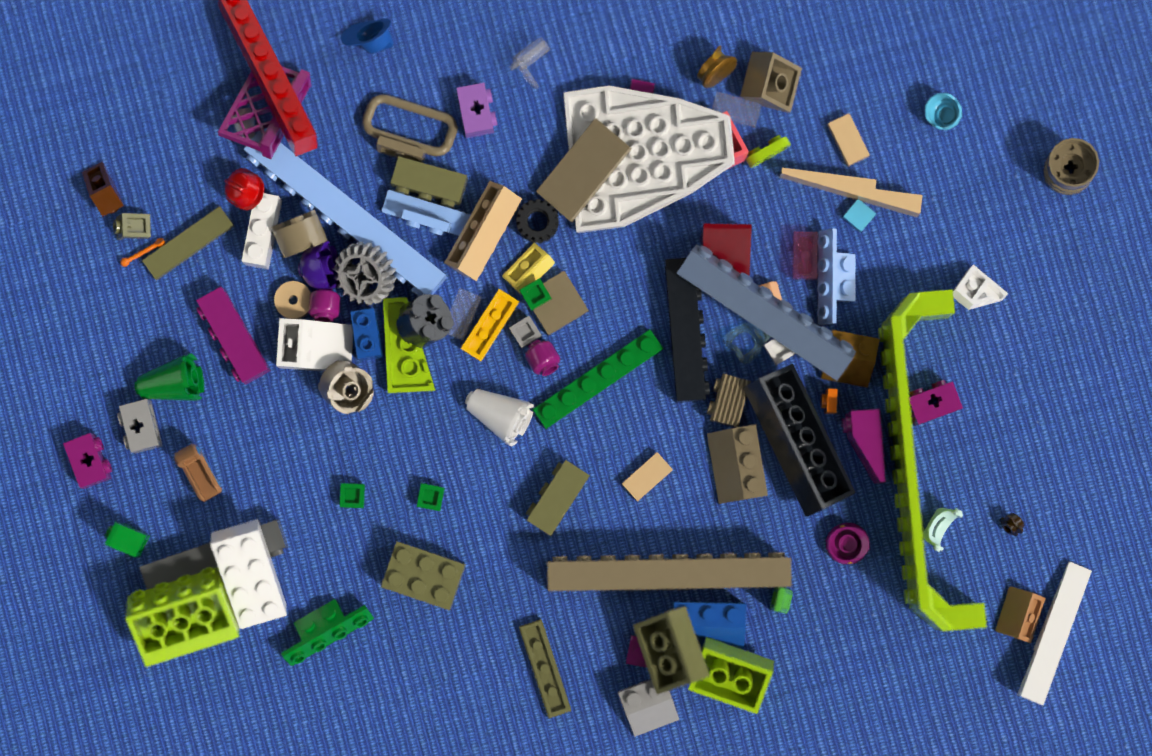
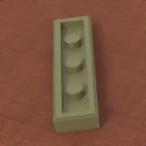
(188, 243)
(545, 668)

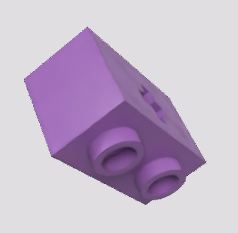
(470, 97)

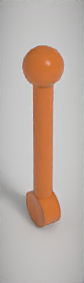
(158, 243)

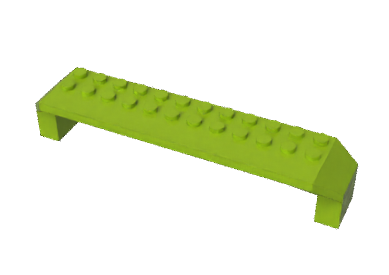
(919, 594)

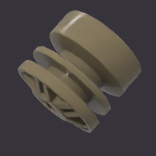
(1080, 157)

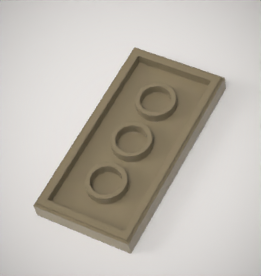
(583, 170)

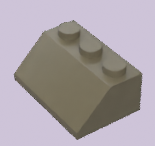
(737, 464)

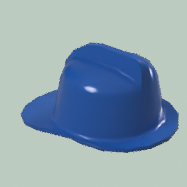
(370, 35)

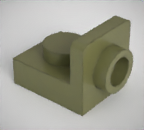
(132, 226)

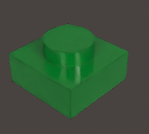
(535, 294)
(352, 495)
(430, 497)

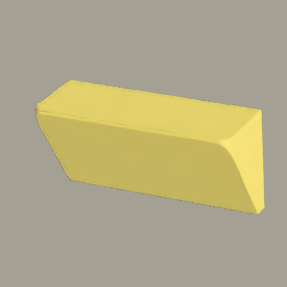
(528, 267)

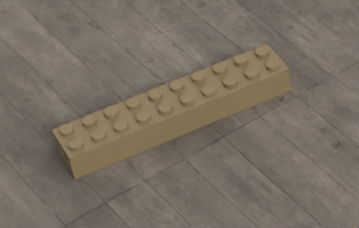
(669, 574)

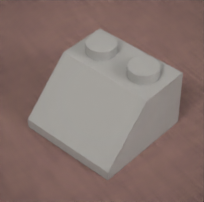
(646, 708)

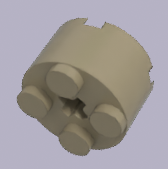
(299, 233)
(337, 378)

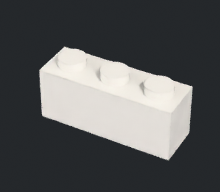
(260, 235)

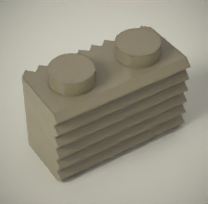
(728, 401)

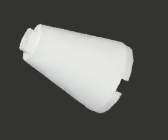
(500, 414)

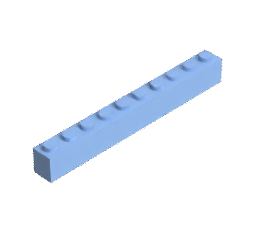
(348, 216)

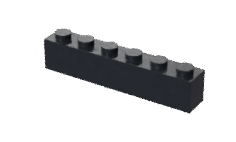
(686, 335)

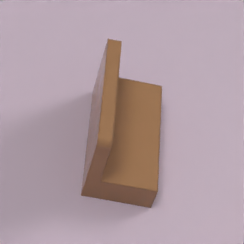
(1020, 614)

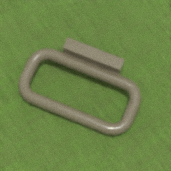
(400, 146)

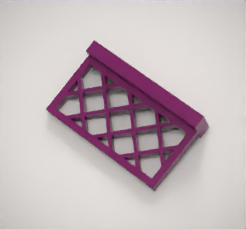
(273, 134)

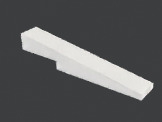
(1054, 634)

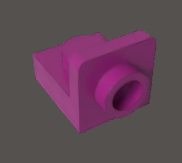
(635, 654)

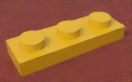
(490, 325)

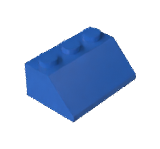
(717, 621)

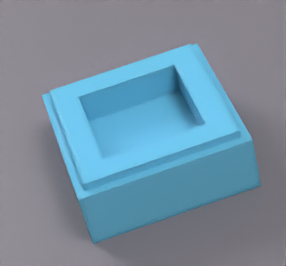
(859, 215)

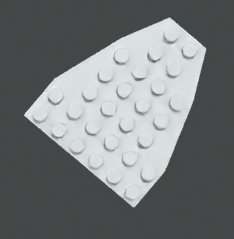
(671, 155)

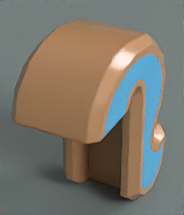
(198, 472)

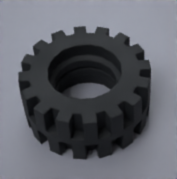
(537, 206)

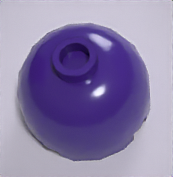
(317, 266)

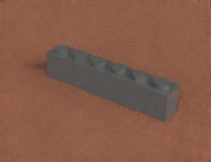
(203, 557)

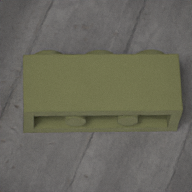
(429, 182)
(557, 497)

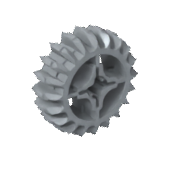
(371, 268)

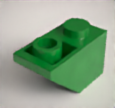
(126, 539)

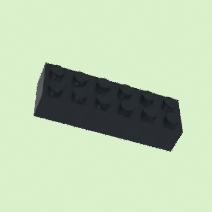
(799, 440)

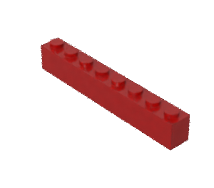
(269, 75)

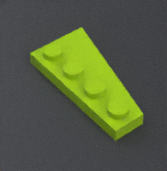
(404, 362)

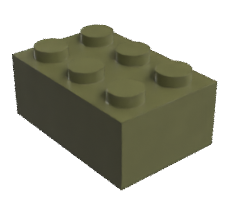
(423, 575)
(671, 650)

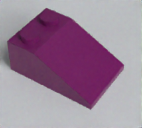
(865, 437)

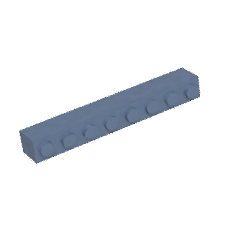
(767, 312)

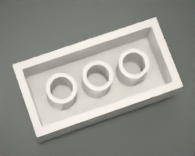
(248, 574)

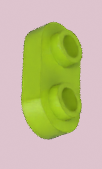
(760, 155)

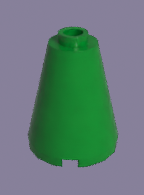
(172, 381)

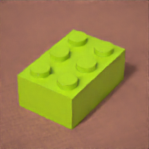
(735, 675)

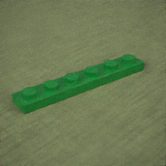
(598, 379)

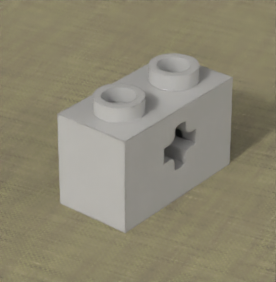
(149, 434)

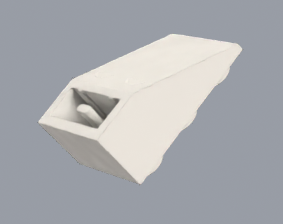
(312, 344)

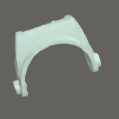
(949, 516)

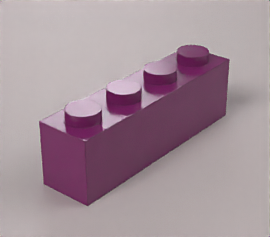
(233, 336)

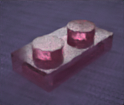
(804, 255)

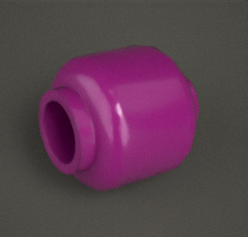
(324, 305)
(542, 357)

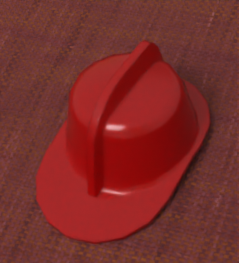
(244, 189)

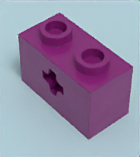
(947, 402)
(78, 452)

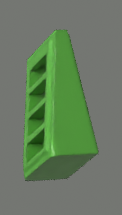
(781, 600)

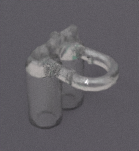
(529, 56)

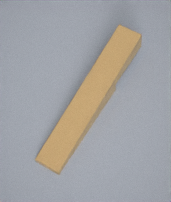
(857, 189)

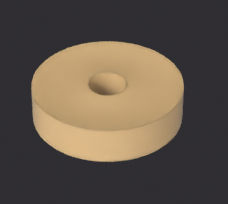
(283, 296)

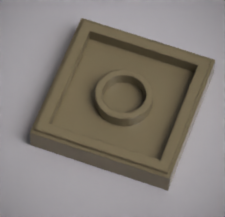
(564, 306)

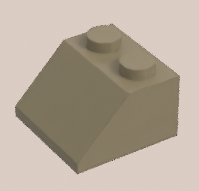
(771, 81)

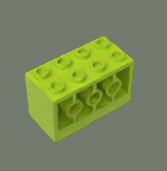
(181, 616)

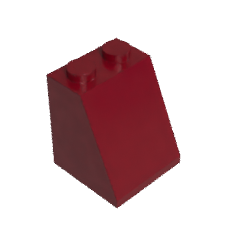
(729, 243)

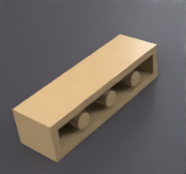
(483, 230)

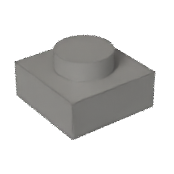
(525, 332)

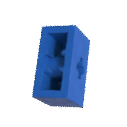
(366, 334)

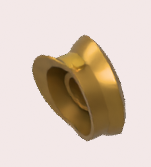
(716, 68)

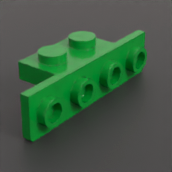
(323, 628)

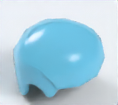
(943, 111)

